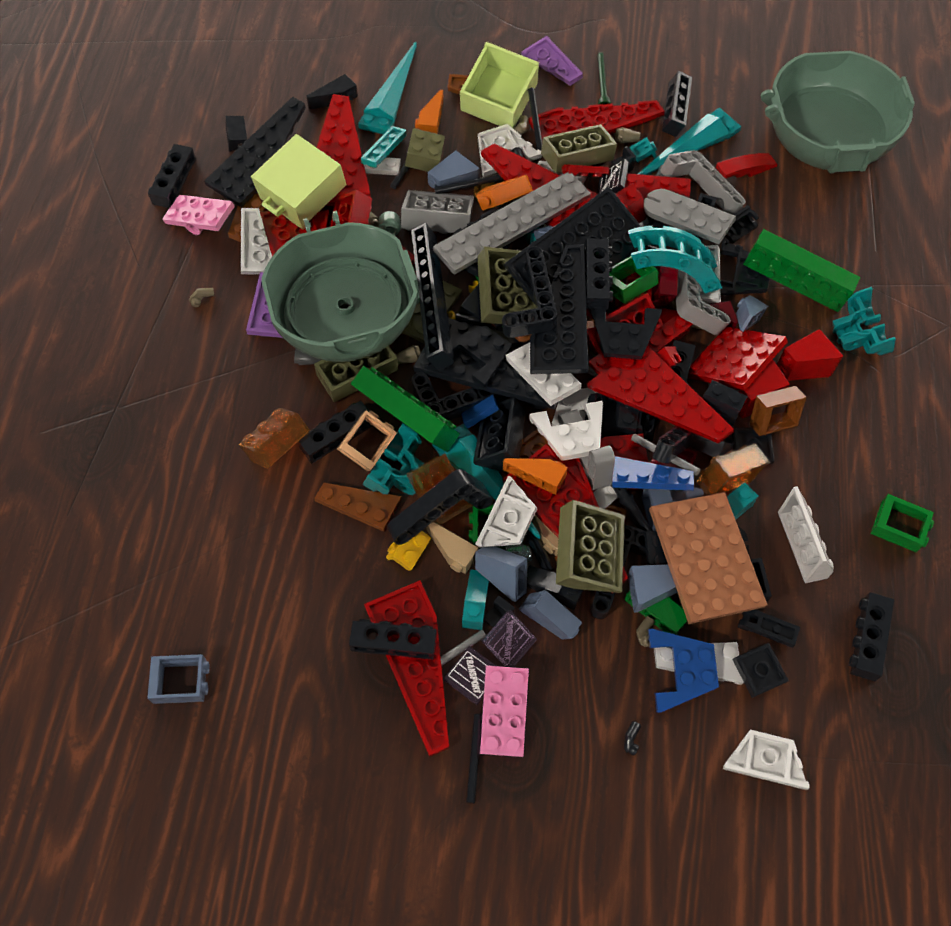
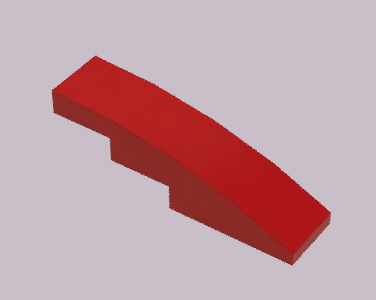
(746, 165)

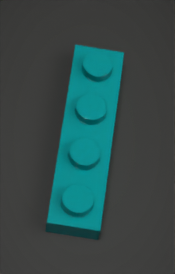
(383, 146)

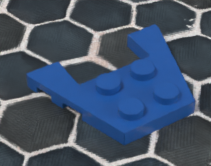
(693, 668)

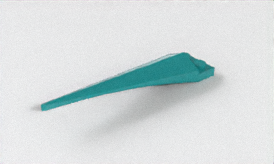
(383, 108)
(708, 131)
(462, 456)

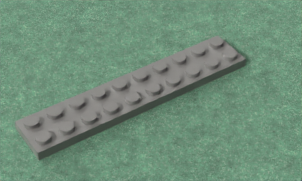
(511, 221)

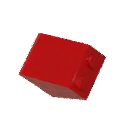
(810, 358)
(769, 380)

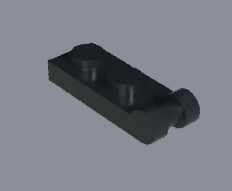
(770, 627)

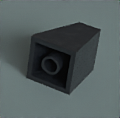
(725, 401)

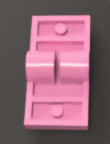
(198, 213)
(504, 711)

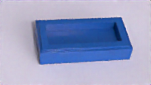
(480, 411)

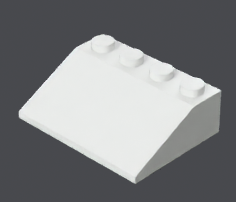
(805, 538)

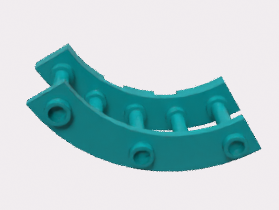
(690, 258)

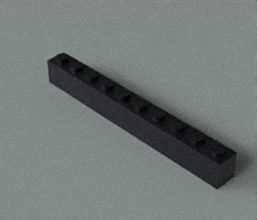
(432, 298)

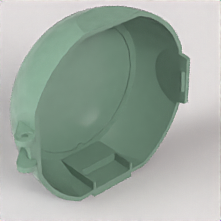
(838, 109)

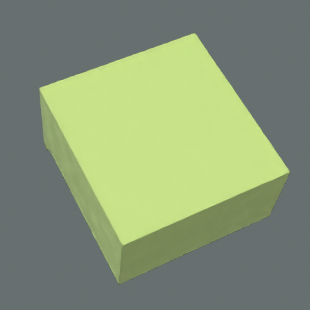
(499, 85)
(298, 181)

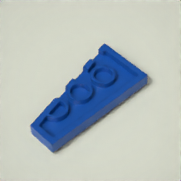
(645, 475)

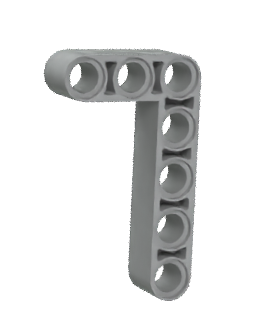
(706, 176)
(696, 311)
(599, 463)

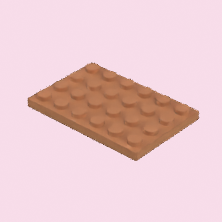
(707, 557)

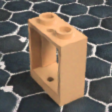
(356, 456)

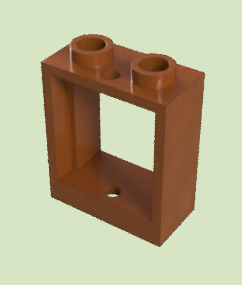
(765, 423)

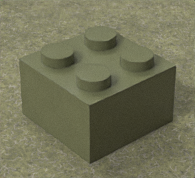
(424, 150)

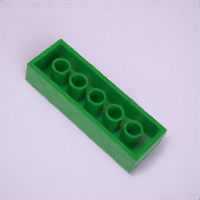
(801, 270)
(406, 408)

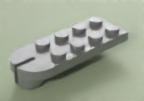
(688, 215)

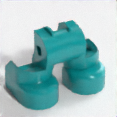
(850, 332)
(401, 449)

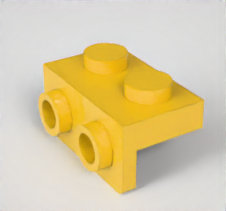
(409, 552)

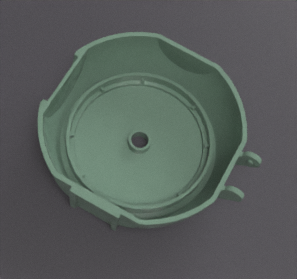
(334, 268)

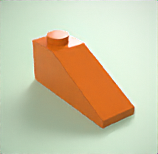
(430, 115)
(503, 192)
(539, 472)

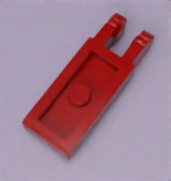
(583, 170)

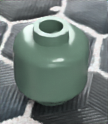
(390, 222)

